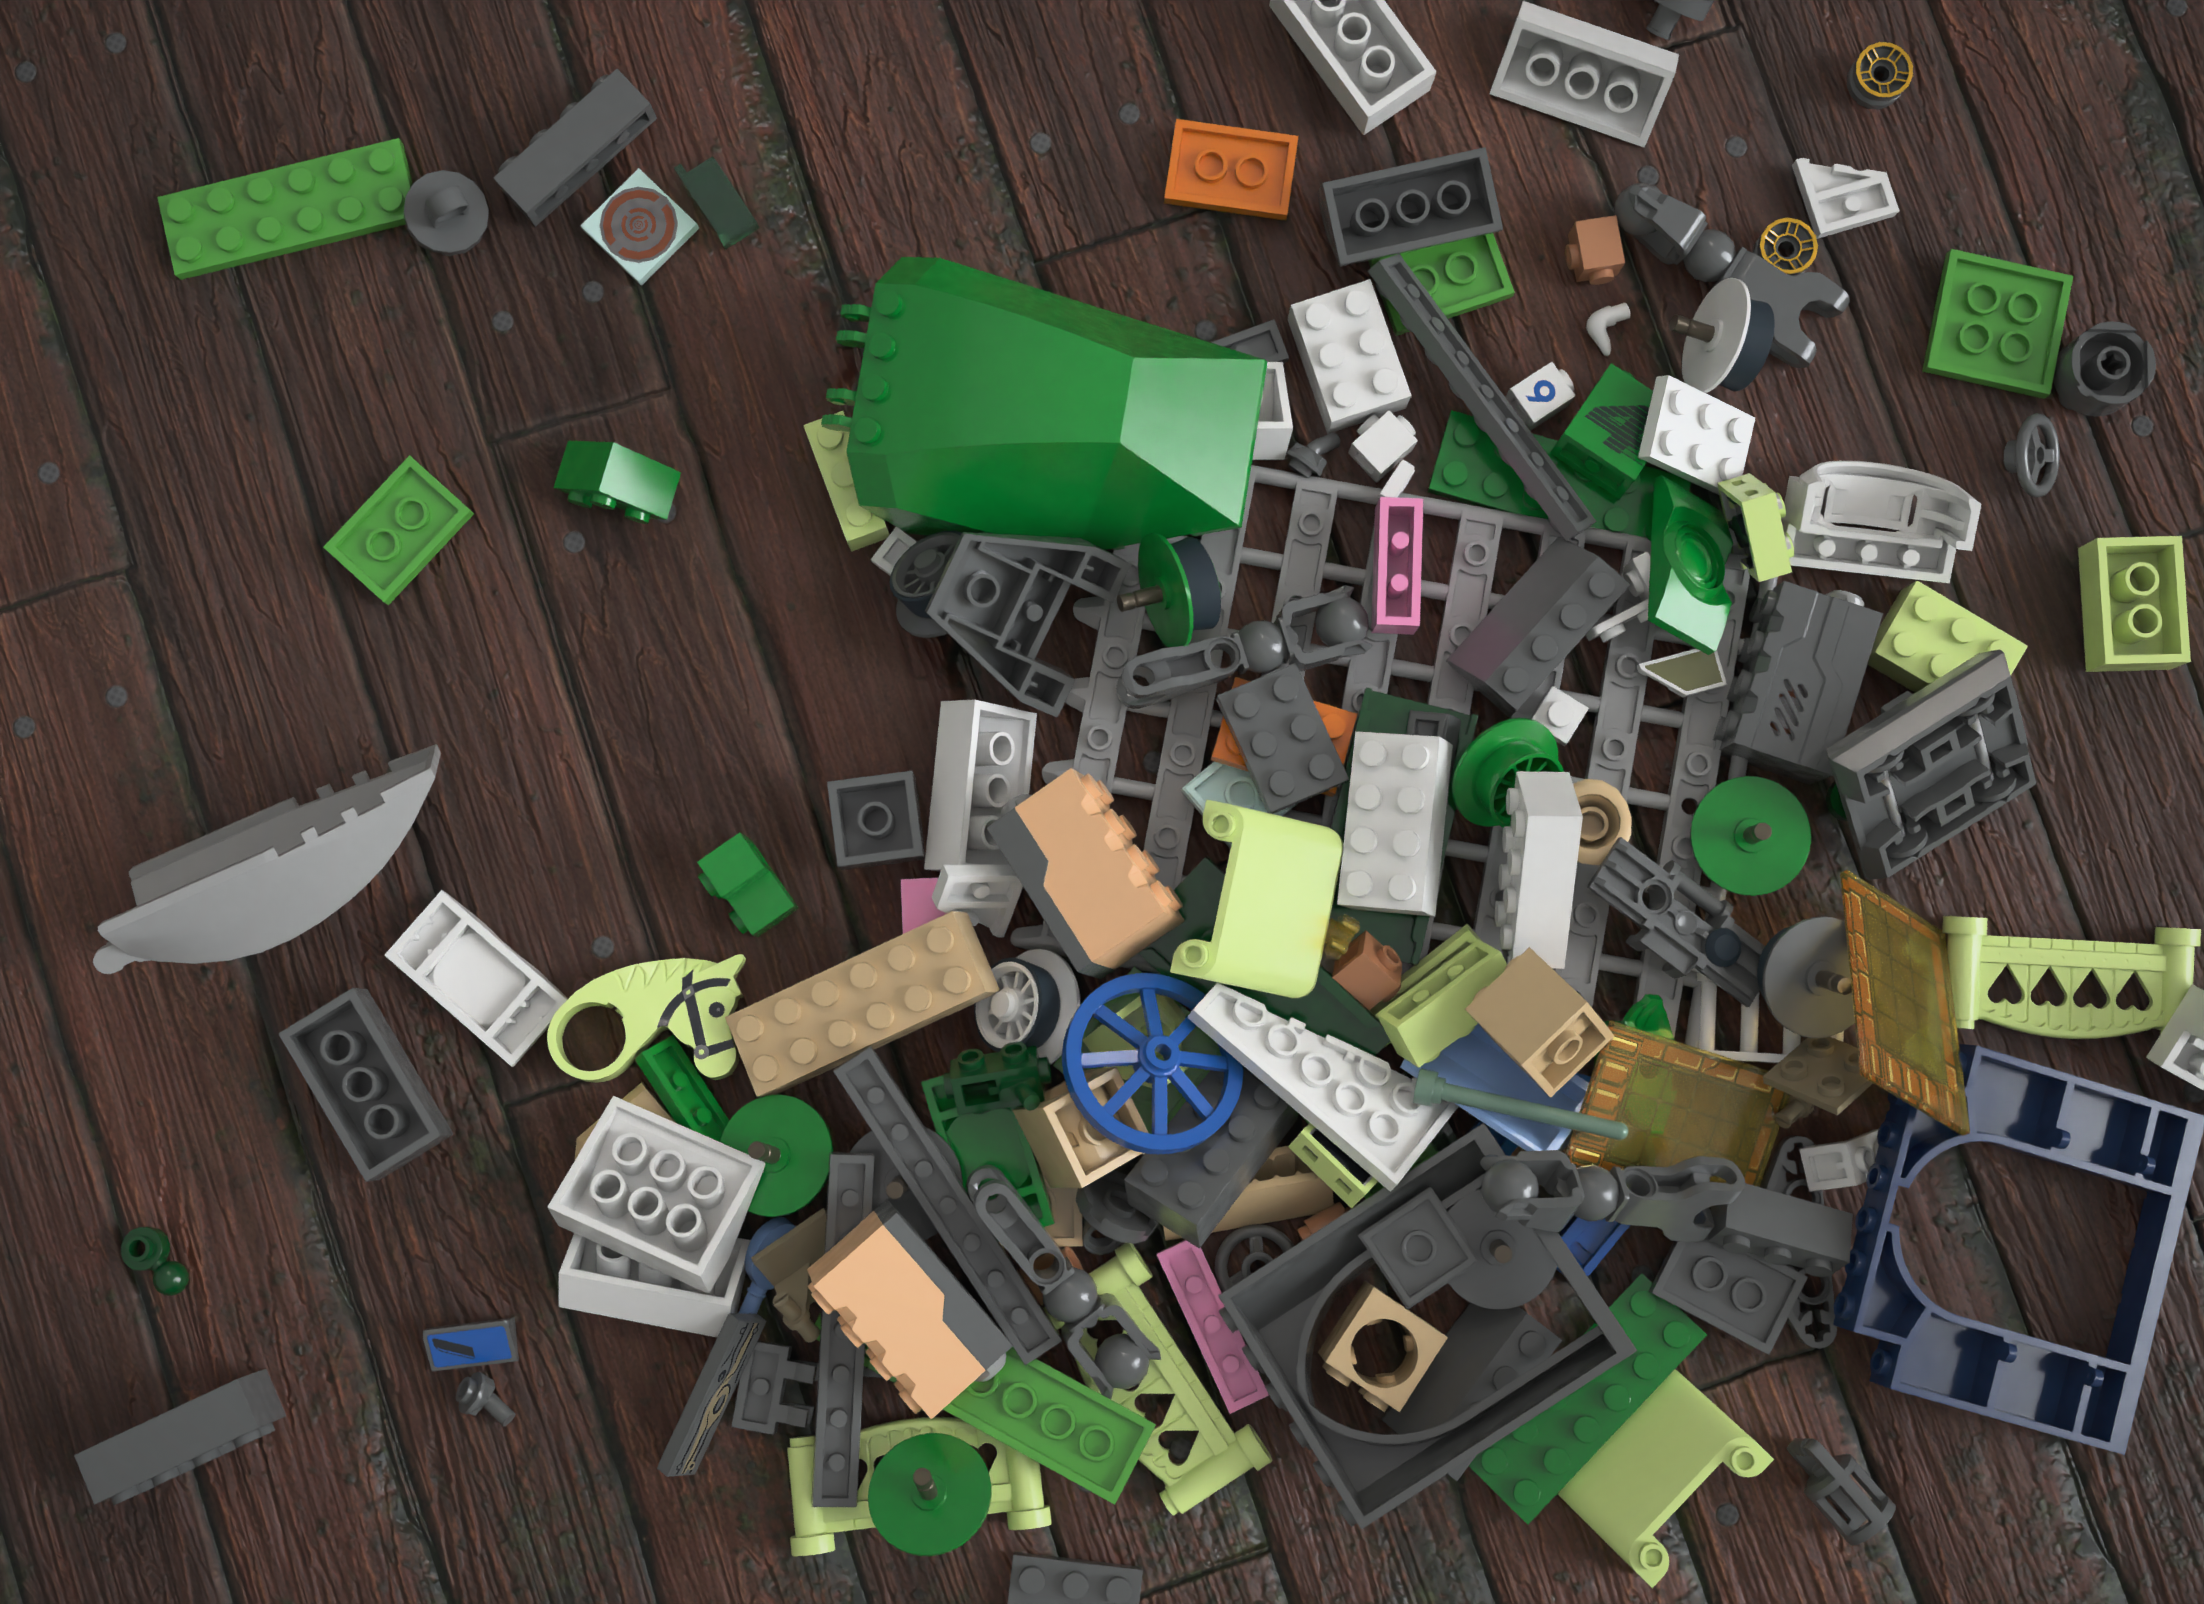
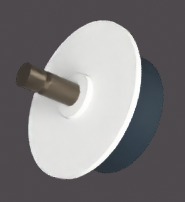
(1725, 338)
(1032, 1005)

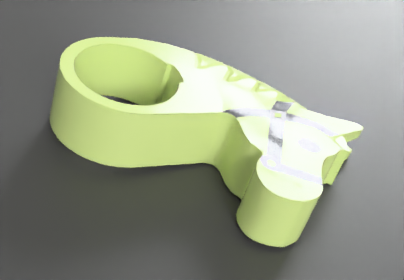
(657, 996)

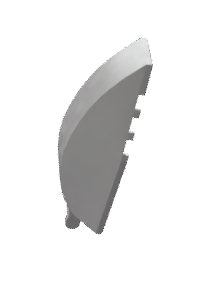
(267, 872)

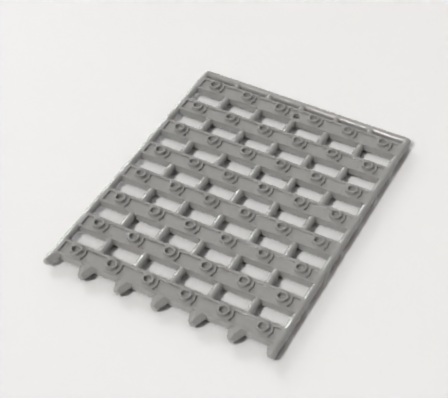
(1465, 606)

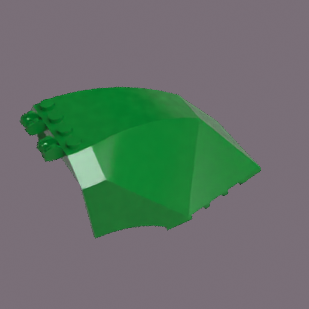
(1040, 414)

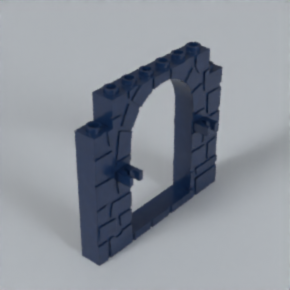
(1987, 1366)

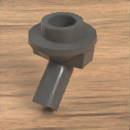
(1307, 459)
(477, 1393)

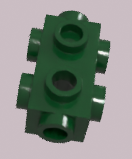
(997, 1079)

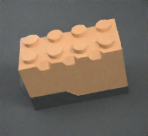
(1086, 872)
(907, 1311)

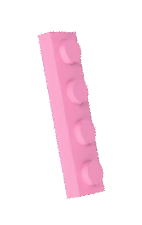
(1222, 1350)

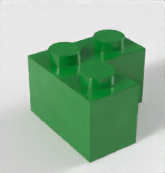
(616, 477)
(748, 883)

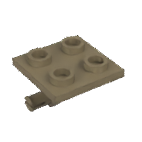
(1819, 1075)
(786, 1268)

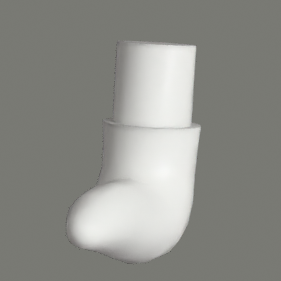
(1605, 318)

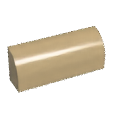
(1277, 1192)

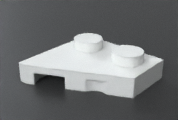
(1843, 197)
(980, 890)

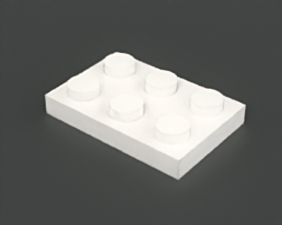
(1695, 434)

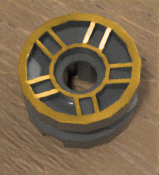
(1896, 71)
(1791, 235)

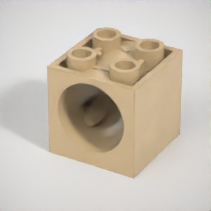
(1539, 1021)
(1066, 1143)
(1420, 1342)

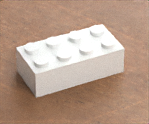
(1359, 55)
(1395, 823)
(1539, 866)

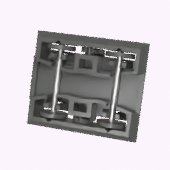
(1932, 764)

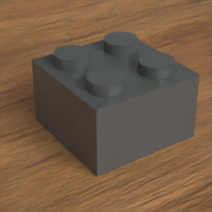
(876, 820)

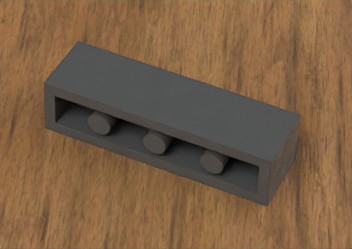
(575, 146)

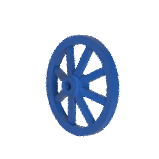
(1147, 1066)

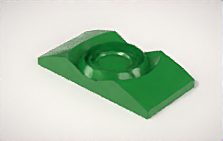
(1688, 566)
(990, 1140)

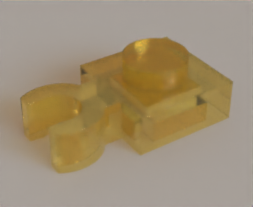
(1339, 936)

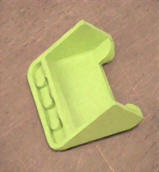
(1270, 903)
(1655, 1467)

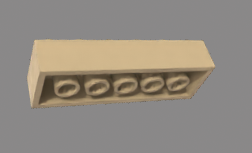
(862, 1003)

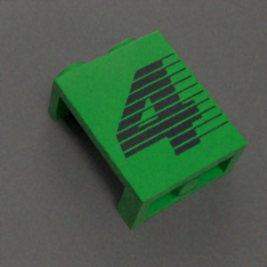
(1608, 432)

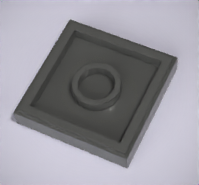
(1418, 1248)

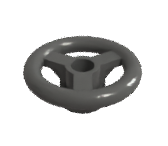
(2028, 455)
(1254, 1233)

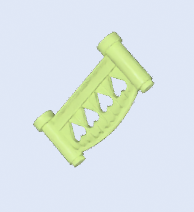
(1978, 959)
(1217, 1452)
(1013, 1478)

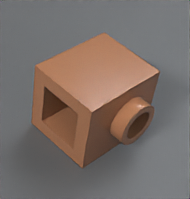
(1595, 250)
(1369, 971)

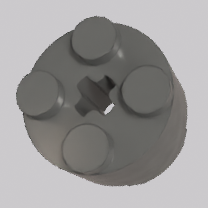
(2103, 369)

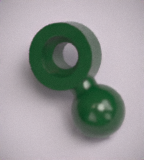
(168, 1276)

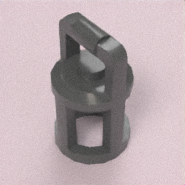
(1832, 1479)

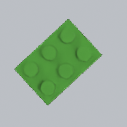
(1456, 276)
(398, 530)

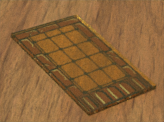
(1903, 1004)
(1677, 1106)

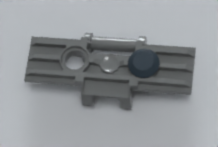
(1673, 931)

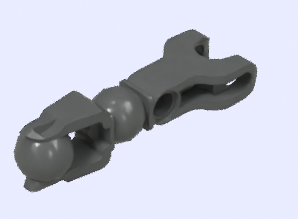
(1677, 233)
(1255, 648)
(1631, 1196)
(1066, 1290)

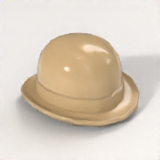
(1603, 821)

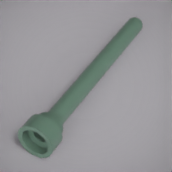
(1434, 1089)

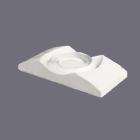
(477, 977)

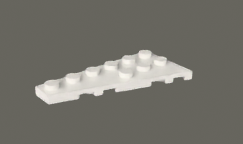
(1328, 1082)

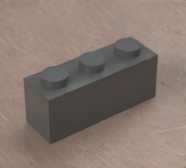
(1784, 1230)

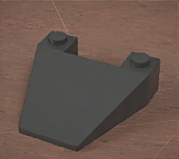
(1004, 596)

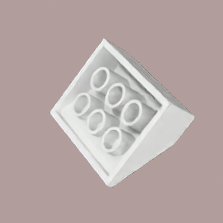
(658, 1194)

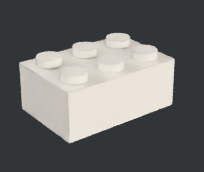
(1348, 356)

